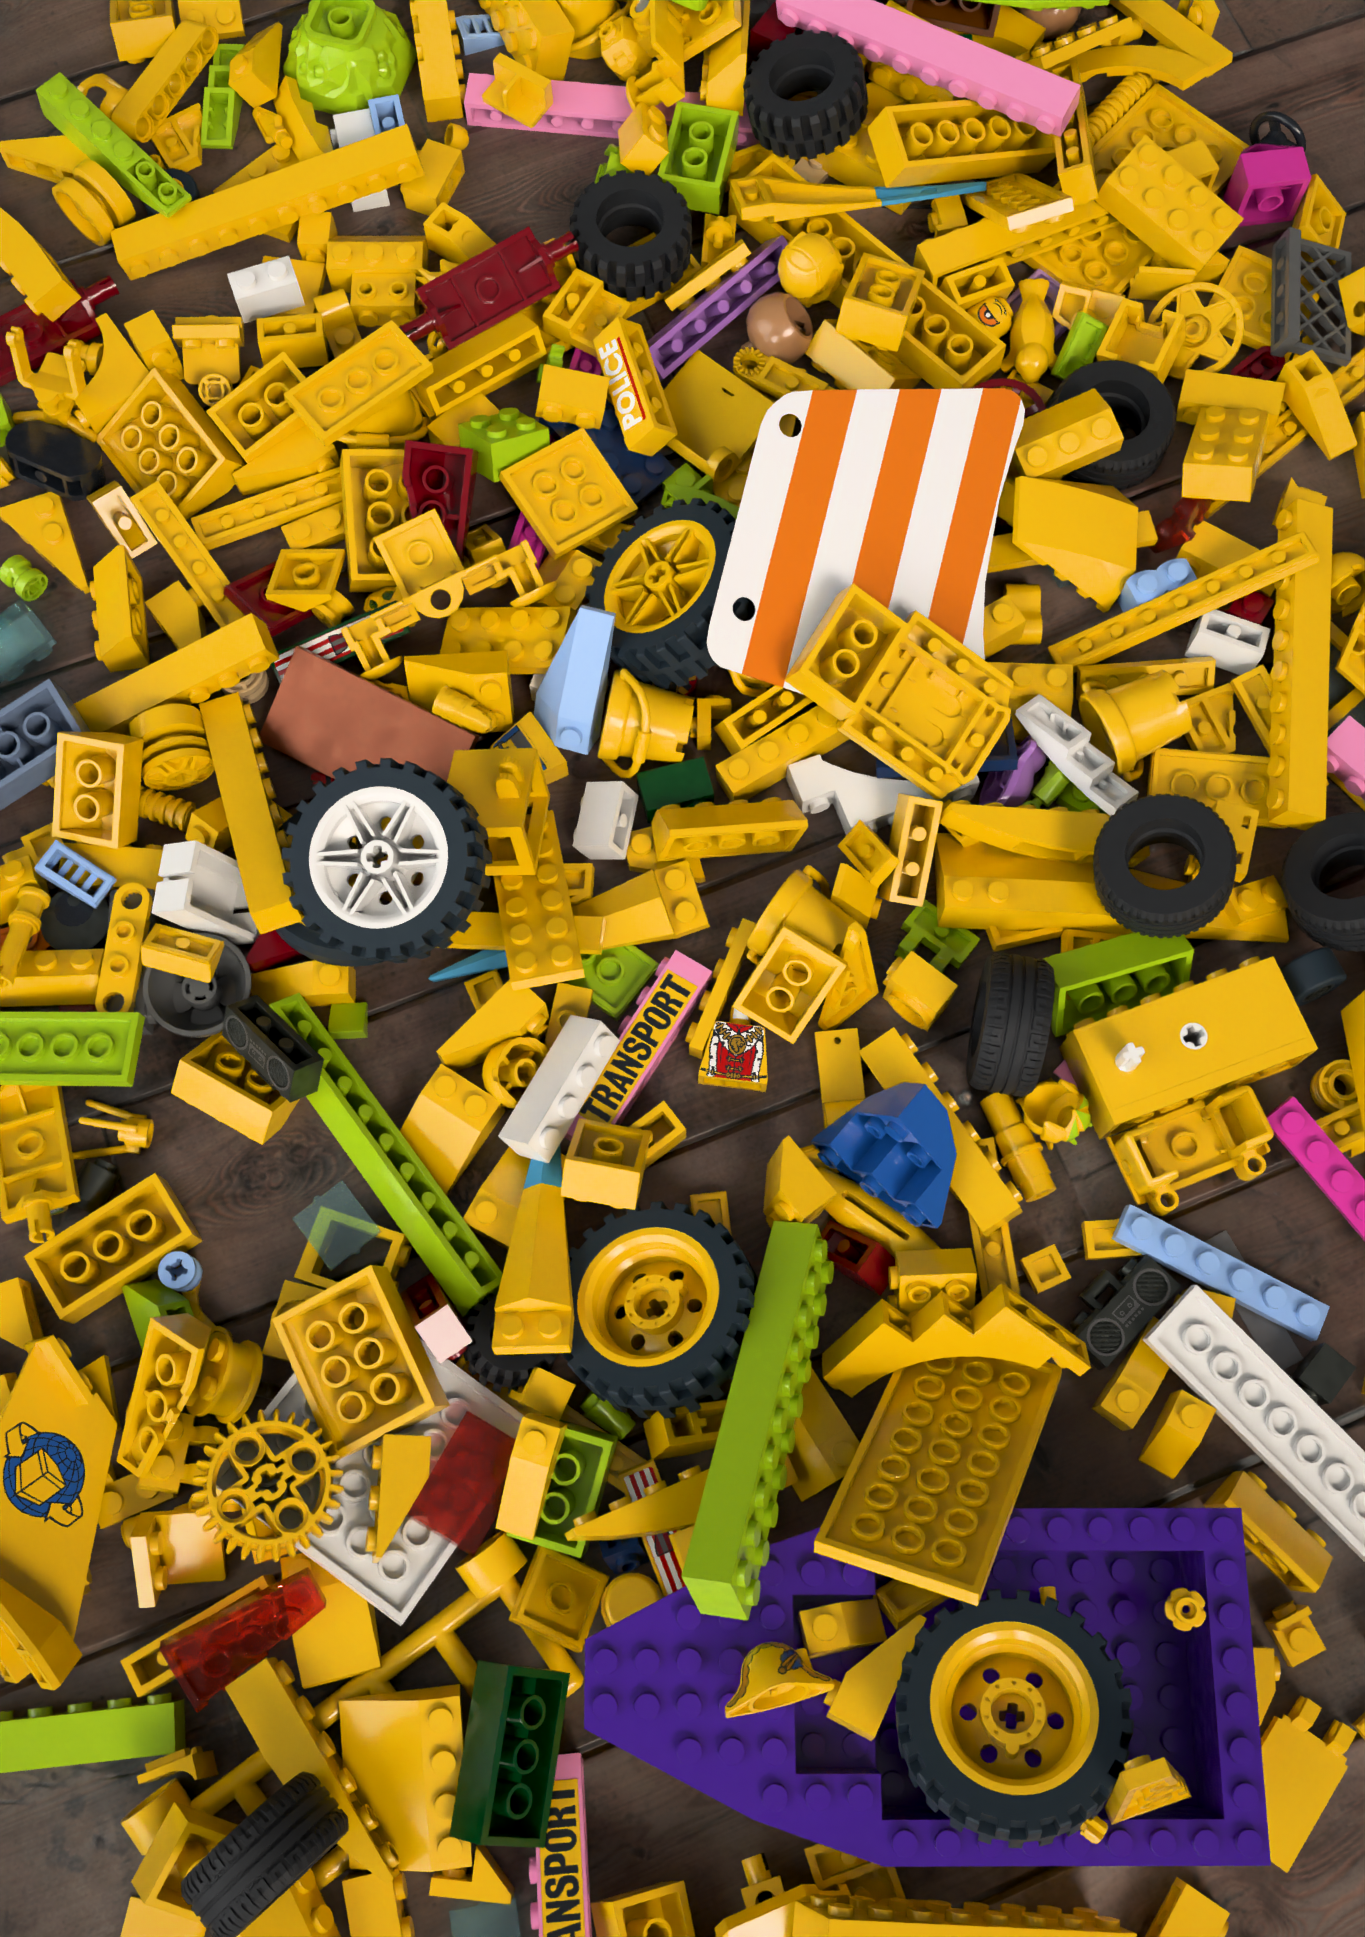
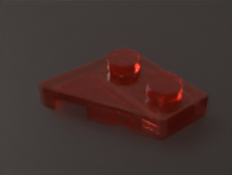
(1178, 528)

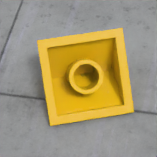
(1319, 217)

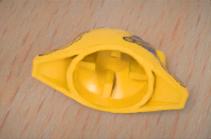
(774, 1678)

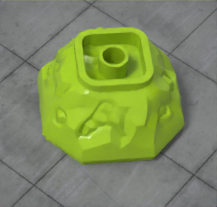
(348, 55)

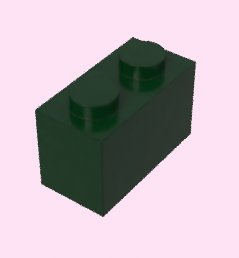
(678, 783)

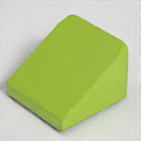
(348, 1021)

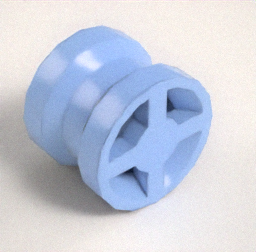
(187, 1275)

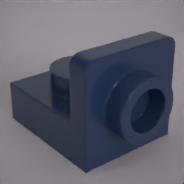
(623, 1554)

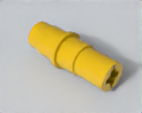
(1018, 1147)

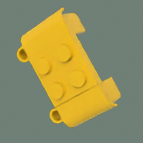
(1193, 1146)

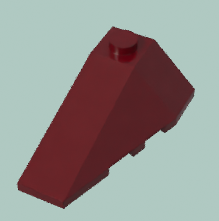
(442, 480)

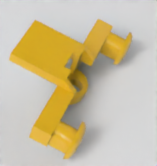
(422, 556)

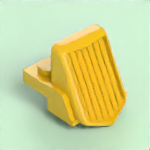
(210, 346)

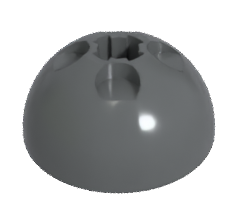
(174, 997)

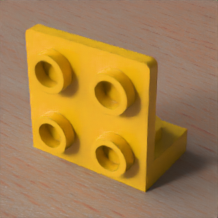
(173, 1550)

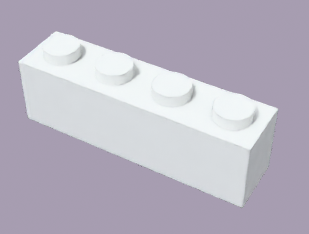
(559, 1088)

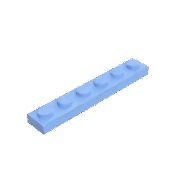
(1220, 1272)

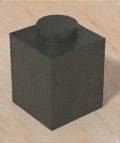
(1322, 1373)

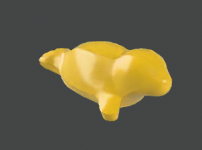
(1031, 333)

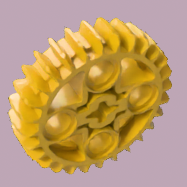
(252, 1433)

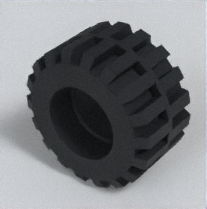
(498, 1369)

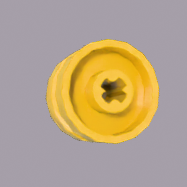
(93, 202)

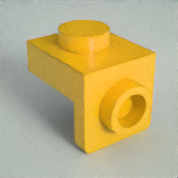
(708, 708)

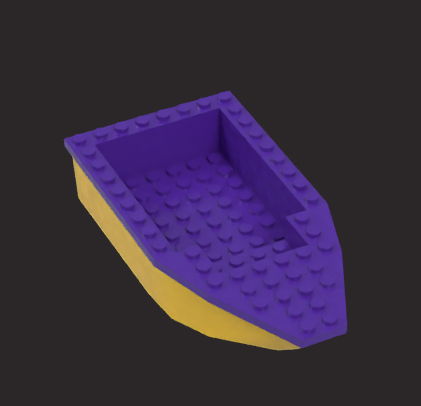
(668, 1672)

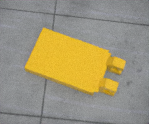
(1299, 1776)

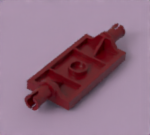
(489, 288)
(47, 336)

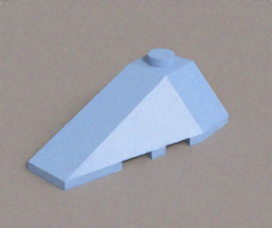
(575, 685)

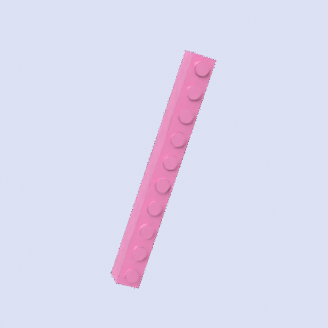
(941, 59)
(580, 110)

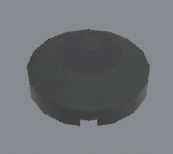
(73, 923)

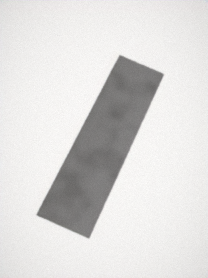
(1268, 1335)

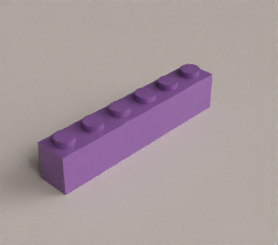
(716, 308)

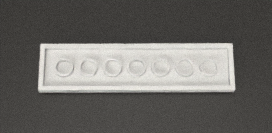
(1266, 1411)

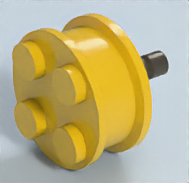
(229, 1379)

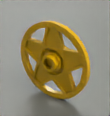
(1202, 326)

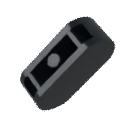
(55, 460)

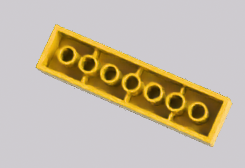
(899, 1918)

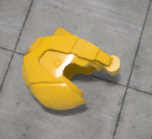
(810, 268)

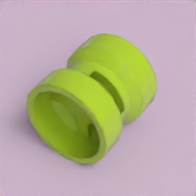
(27, 581)

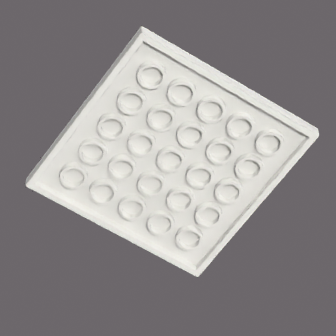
(415, 1552)

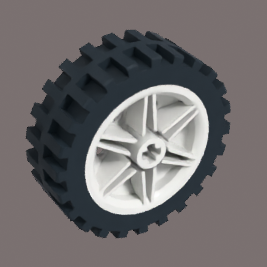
(418, 915)

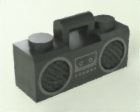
(272, 1048)
(1133, 1304)

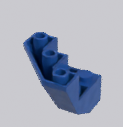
(896, 1150)

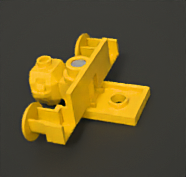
(670, 35)

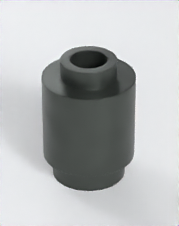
(95, 1184)

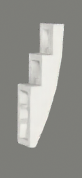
(1069, 749)

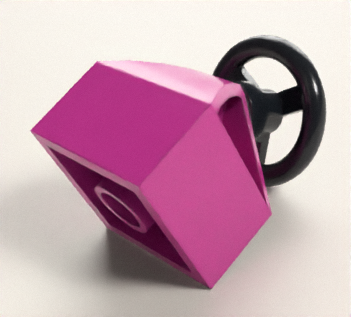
(1270, 173)

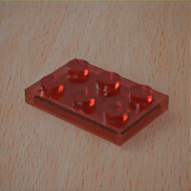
(465, 1484)

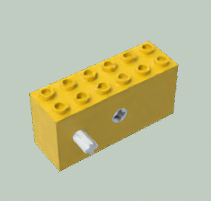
(1186, 1045)

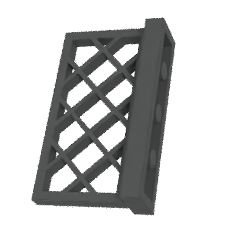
(1289, 293)

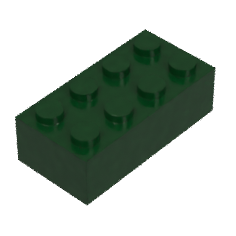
(510, 1755)

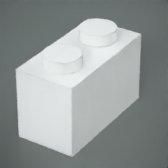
(266, 289)
(1230, 640)
(605, 820)

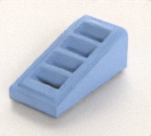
(470, 35)
(51, 858)

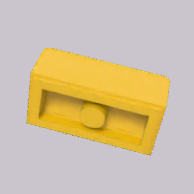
(181, 952)

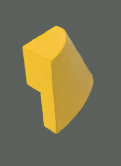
(1081, 298)

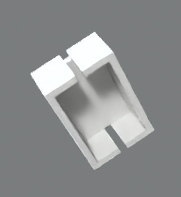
(202, 892)

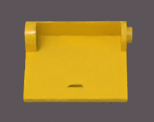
(713, 425)

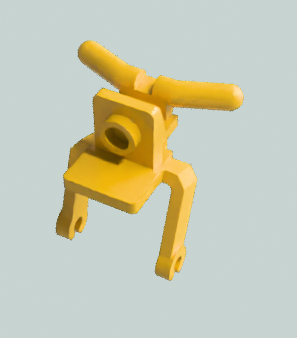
(54, 385)

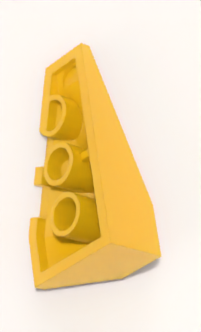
(163, 1384)

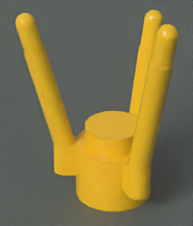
(134, 1131)

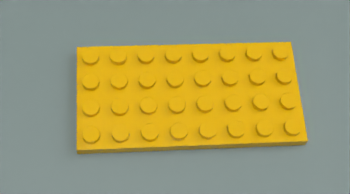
(1114, 254)
(940, 1472)

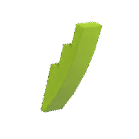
(221, 102)

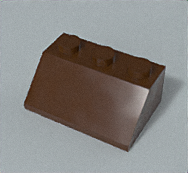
(957, 15)

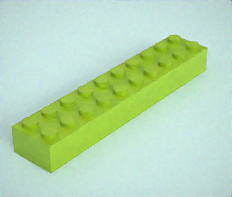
(758, 1424)

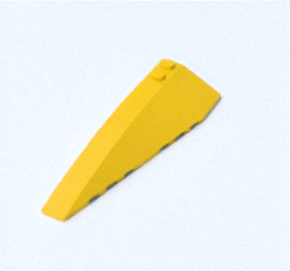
(1019, 892)

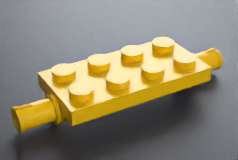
(1109, 33)
(35, 1157)

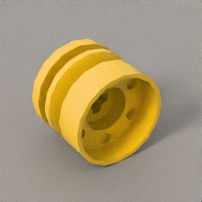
(173, 747)

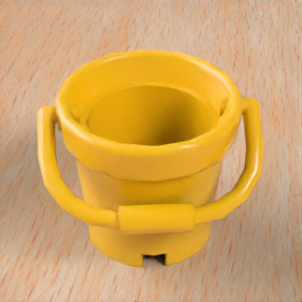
(587, 19)
(390, 426)
(1133, 719)
(643, 724)
(804, 910)

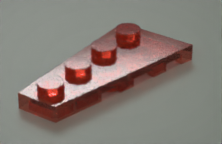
(228, 1642)

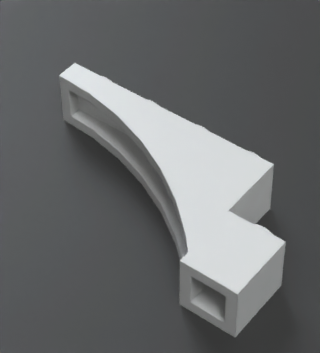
(855, 795)

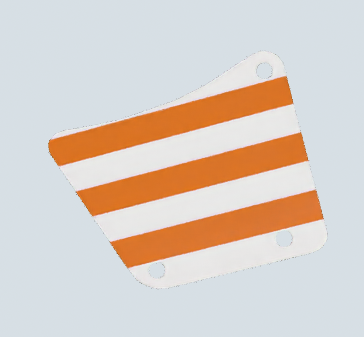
(872, 495)

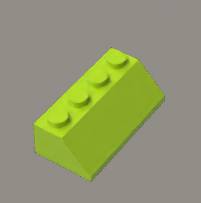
(1115, 975)

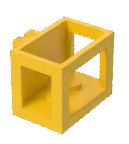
(500, 791)

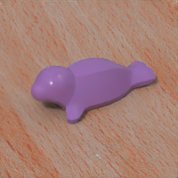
(1014, 786)

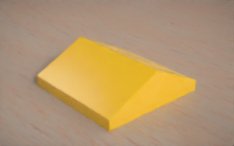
(305, 577)

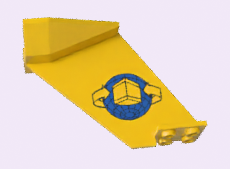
(51, 1497)

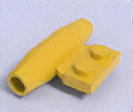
(873, 1217)

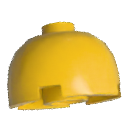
(1347, 583)
(511, 1068)

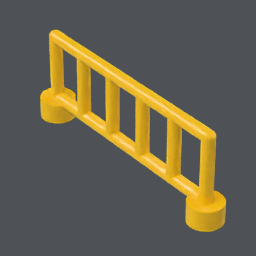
(488, 1576)

